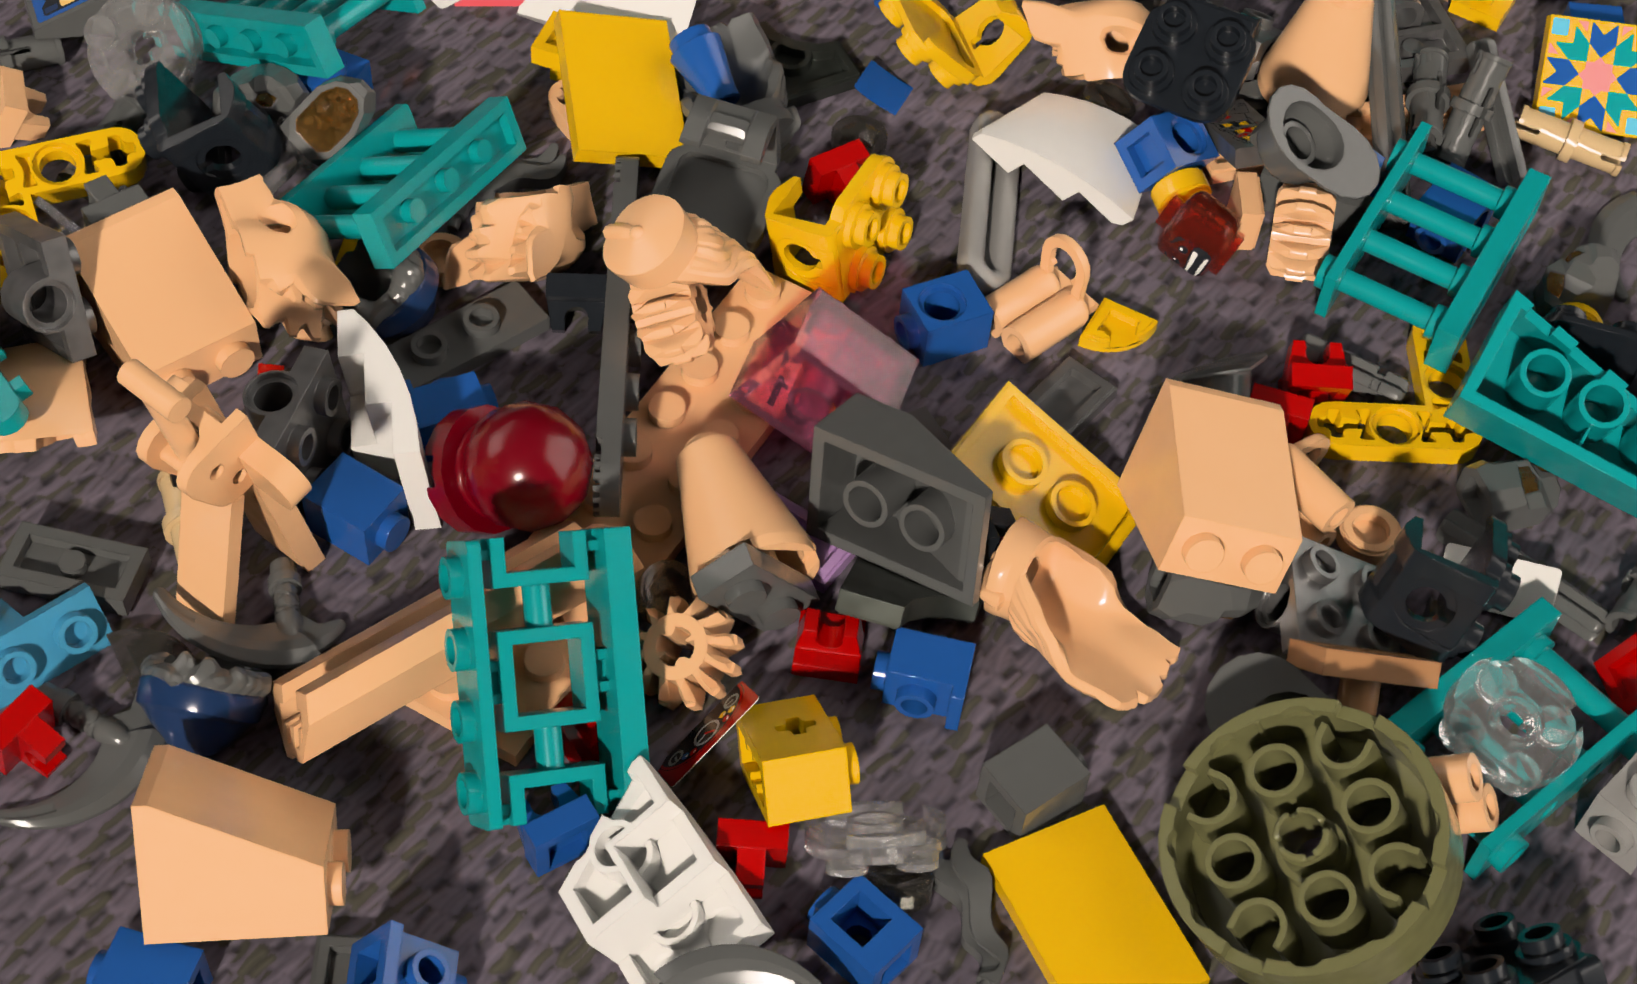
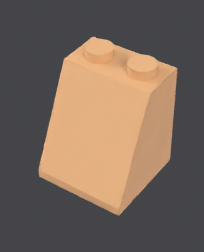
(164, 294)
(1214, 487)
(232, 853)

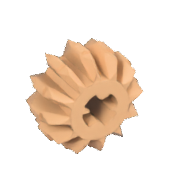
(1300, 231)
(673, 322)
(689, 628)

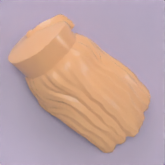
(664, 245)
(1075, 617)

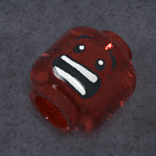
(1198, 233)

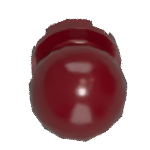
(508, 467)

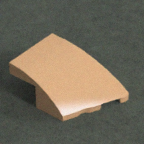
(59, 400)

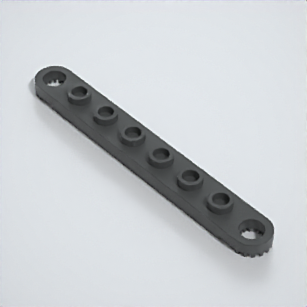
(620, 349)

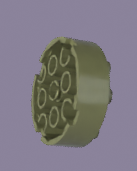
(1376, 880)

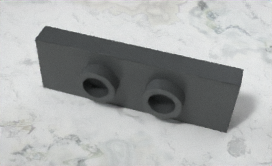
(470, 336)

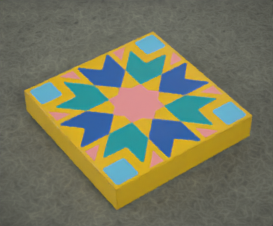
(1589, 74)

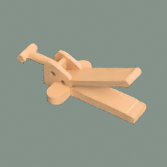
(220, 476)

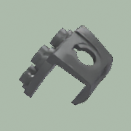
(725, 168)

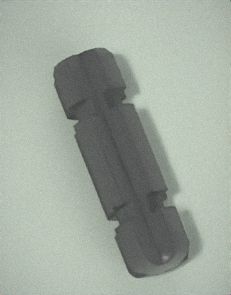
(1366, 375)

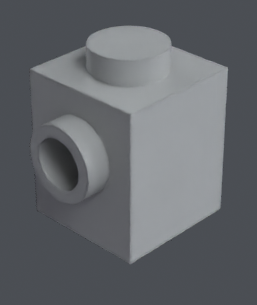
(1612, 818)

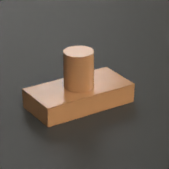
(1363, 670)

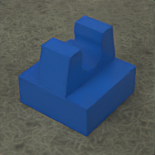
(559, 834)

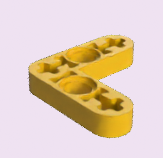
(23, 168)
(1405, 417)

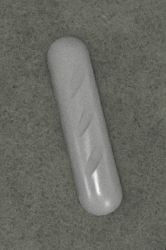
(987, 215)

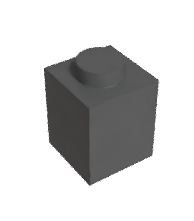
(1033, 782)

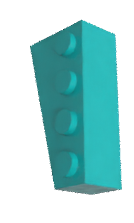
(1551, 405)

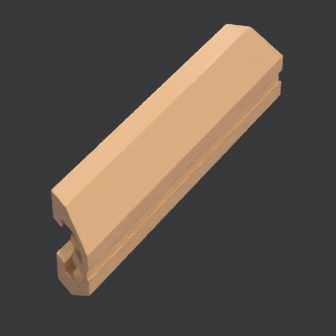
(402, 656)

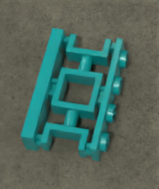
(602, 672)

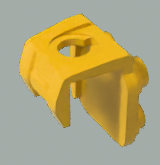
(950, 41)
(853, 241)

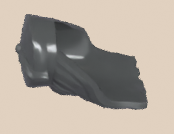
(754, 72)

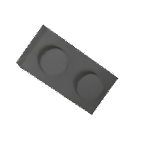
(55, 560)
(755, 588)

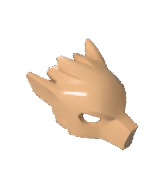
(1087, 36)
(522, 236)
(281, 261)

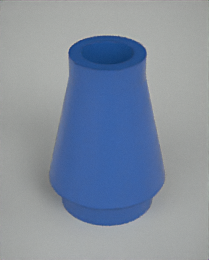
(704, 63)

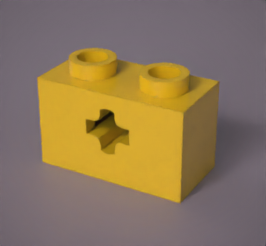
(796, 760)

